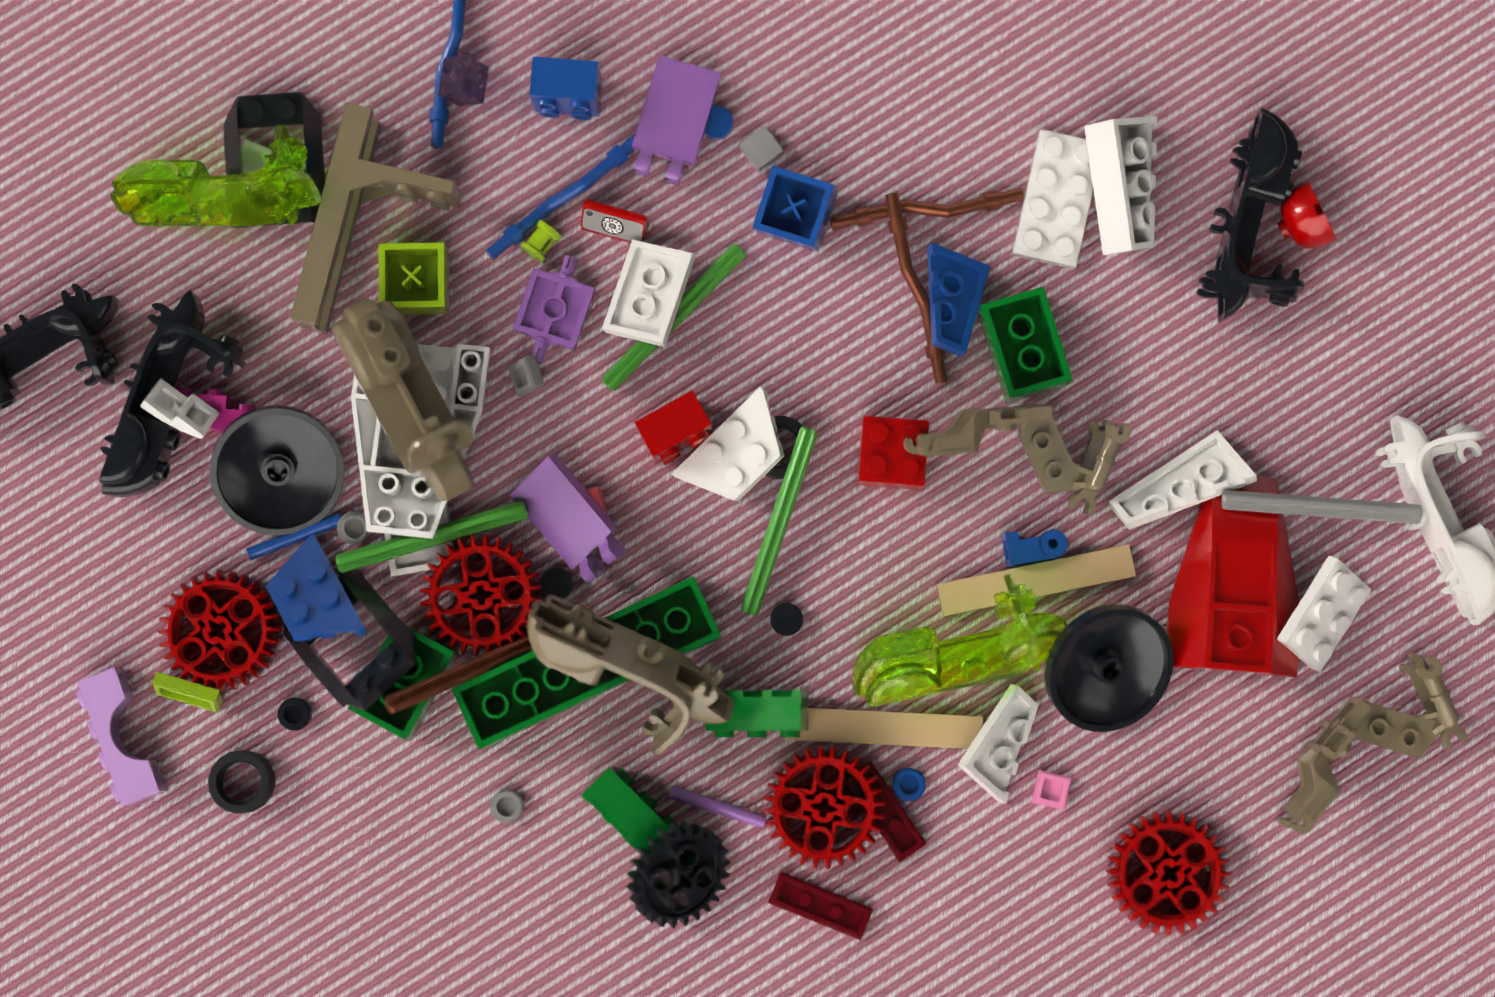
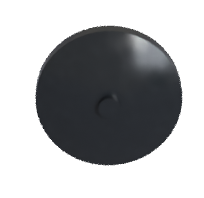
(277, 470)
(1109, 667)

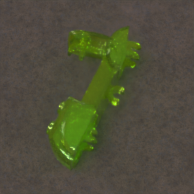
(186, 195)
(919, 665)

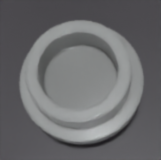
(352, 528)

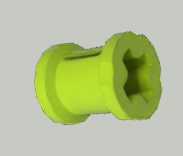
(540, 241)

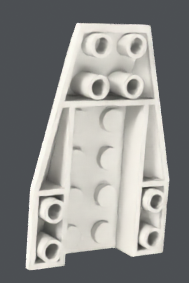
(391, 496)

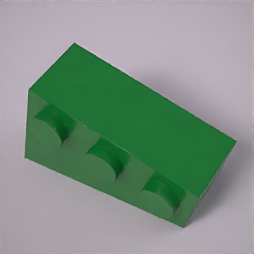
(765, 712)
(625, 808)

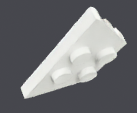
(736, 452)

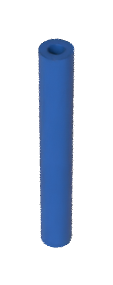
(286, 540)

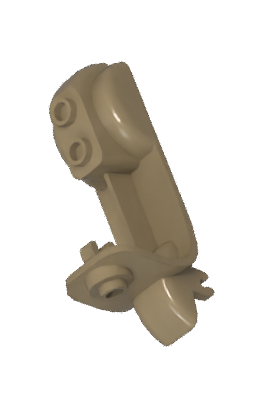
(405, 396)
(586, 644)

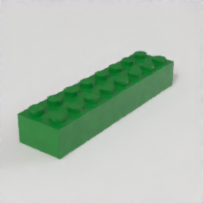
(530, 692)

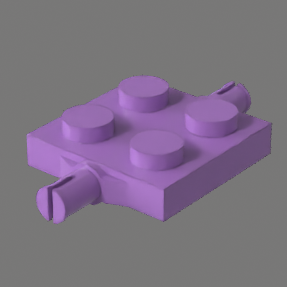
(554, 308)

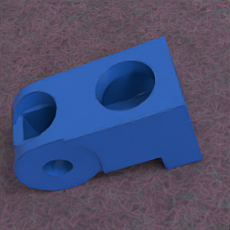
(1033, 550)

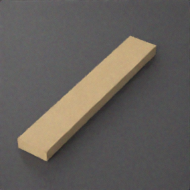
(1042, 578)
(890, 728)

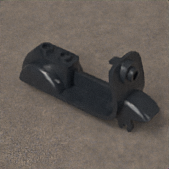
(1262, 178)
(36, 338)
(141, 441)

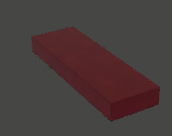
(897, 827)
(820, 905)

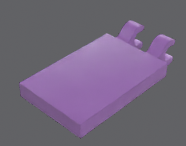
(675, 116)
(569, 517)

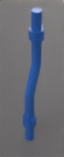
(439, 113)
(515, 233)

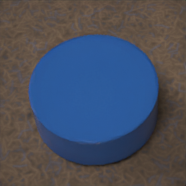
(719, 123)
(908, 784)

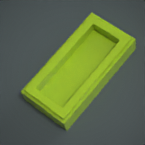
(187, 692)

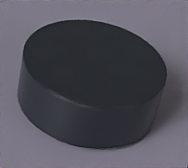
(556, 583)
(786, 619)
(295, 714)

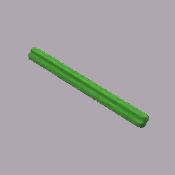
(690, 300)
(779, 521)
(445, 533)

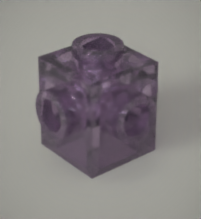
(463, 80)

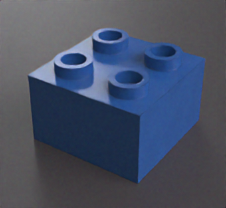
(565, 87)
(795, 208)

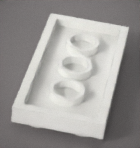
(1055, 201)

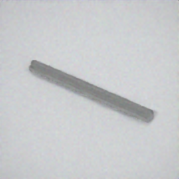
(1321, 507)

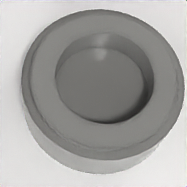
(507, 806)

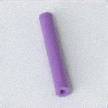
(717, 806)

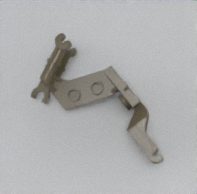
(1041, 443)
(1376, 726)

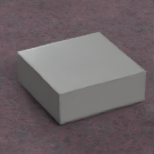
(761, 148)
(525, 375)

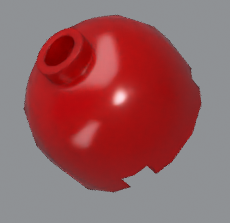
(1305, 219)

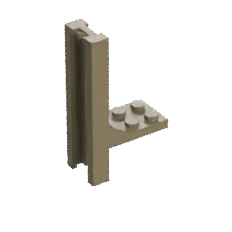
(348, 185)

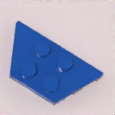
(312, 596)

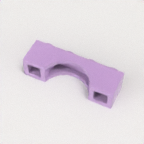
(105, 699)

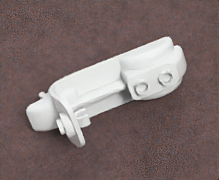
(1461, 555)

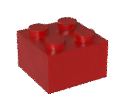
(674, 428)
(883, 455)

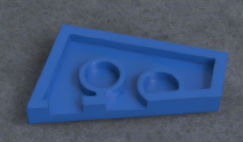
(955, 296)

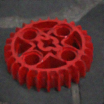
(463, 553)
(210, 618)
(806, 848)
(1156, 882)

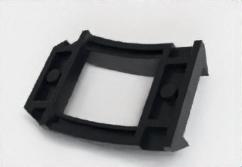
(270, 111)
(383, 670)

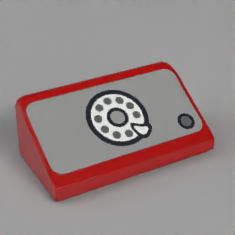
(613, 222)

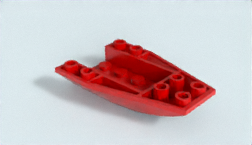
(1234, 591)

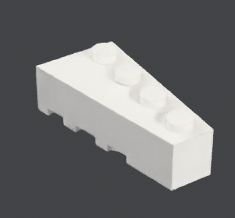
(1123, 182)

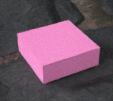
(1051, 790)

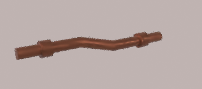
(990, 201)
(898, 227)

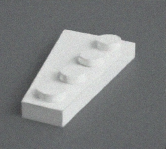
(1184, 482)

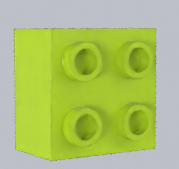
(415, 277)

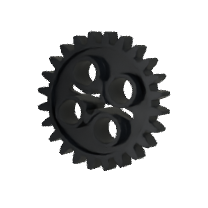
(679, 885)

